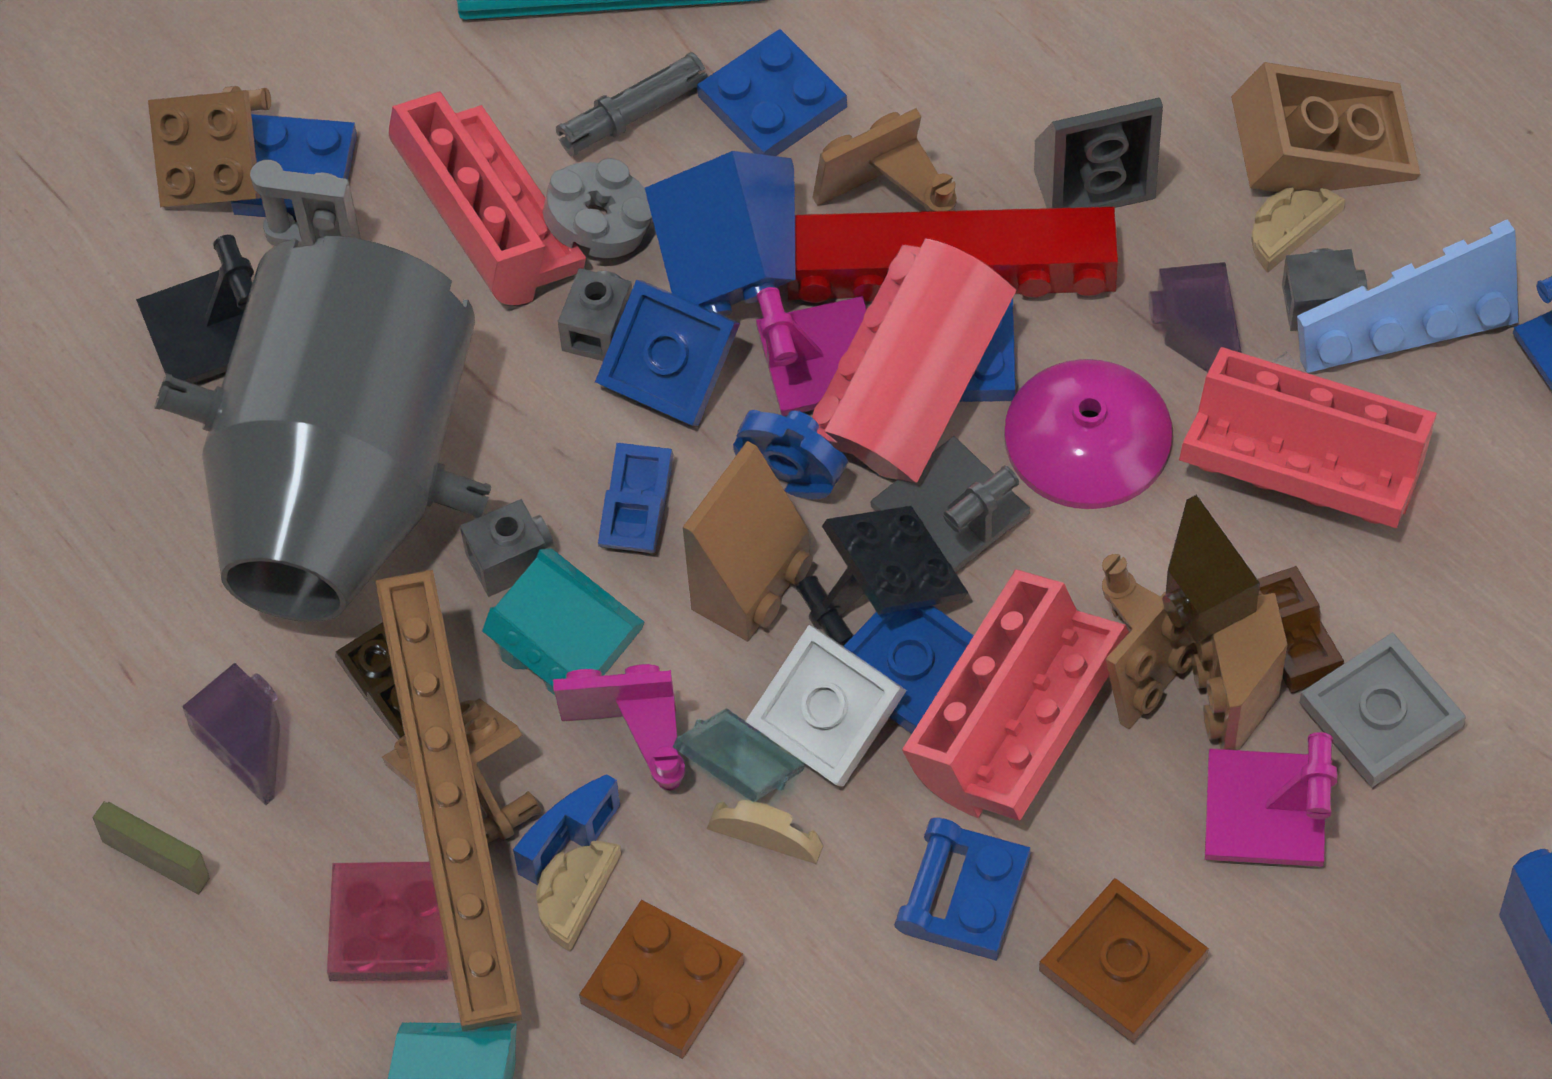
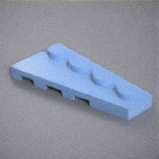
(1445, 299)

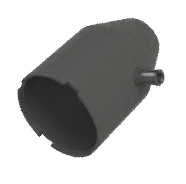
(330, 422)

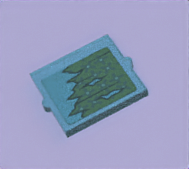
(739, 755)

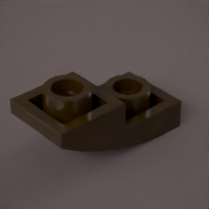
(369, 668)

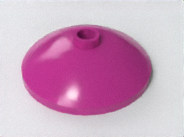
(1084, 458)

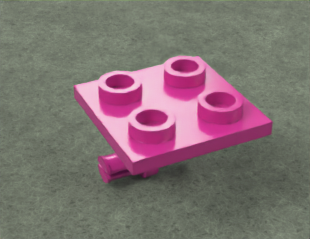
(805, 346)
(645, 702)
(1269, 804)

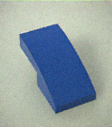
(636, 498)
(575, 818)

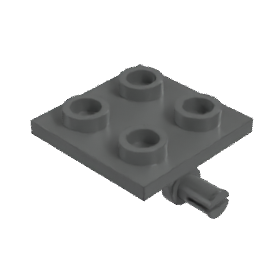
(959, 502)

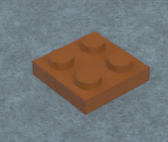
(1123, 959)
(661, 979)

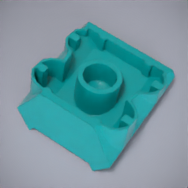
(559, 621)
(449, 1053)

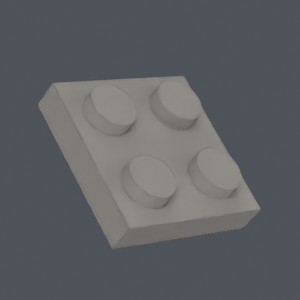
(1382, 709)

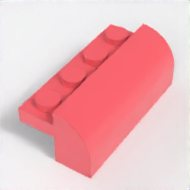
(482, 196)
(912, 358)
(1309, 437)
(1013, 699)

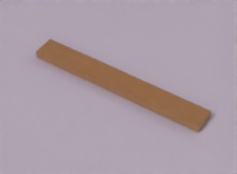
(448, 801)

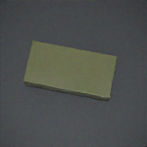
(151, 847)

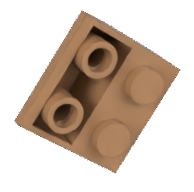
(1241, 673)

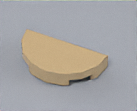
(1289, 221)
(766, 828)
(572, 887)

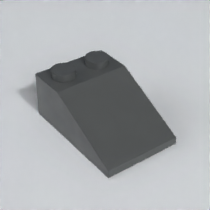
(1101, 157)

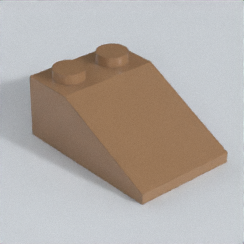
(1322, 130)
(744, 547)

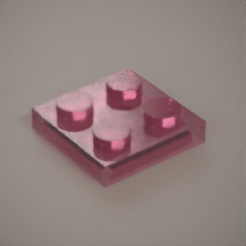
(385, 923)

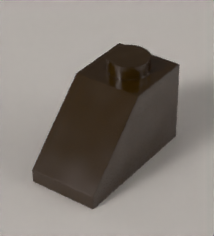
(1207, 577)

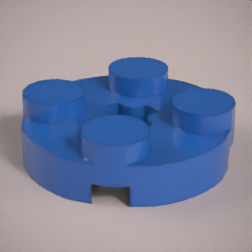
(794, 451)

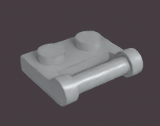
(319, 200)

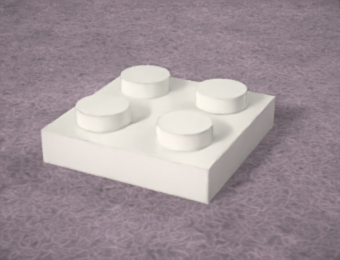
(825, 706)

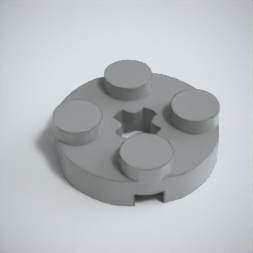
(602, 185)

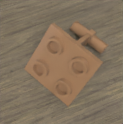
(205, 145)
(885, 150)
(1150, 651)
(485, 734)

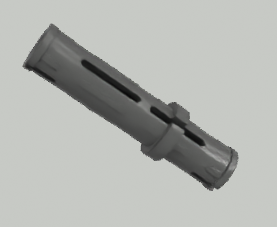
(614, 113)

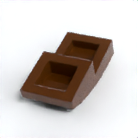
(1309, 647)

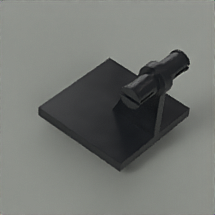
(200, 319)
(888, 561)

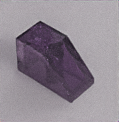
(1195, 311)
(240, 727)

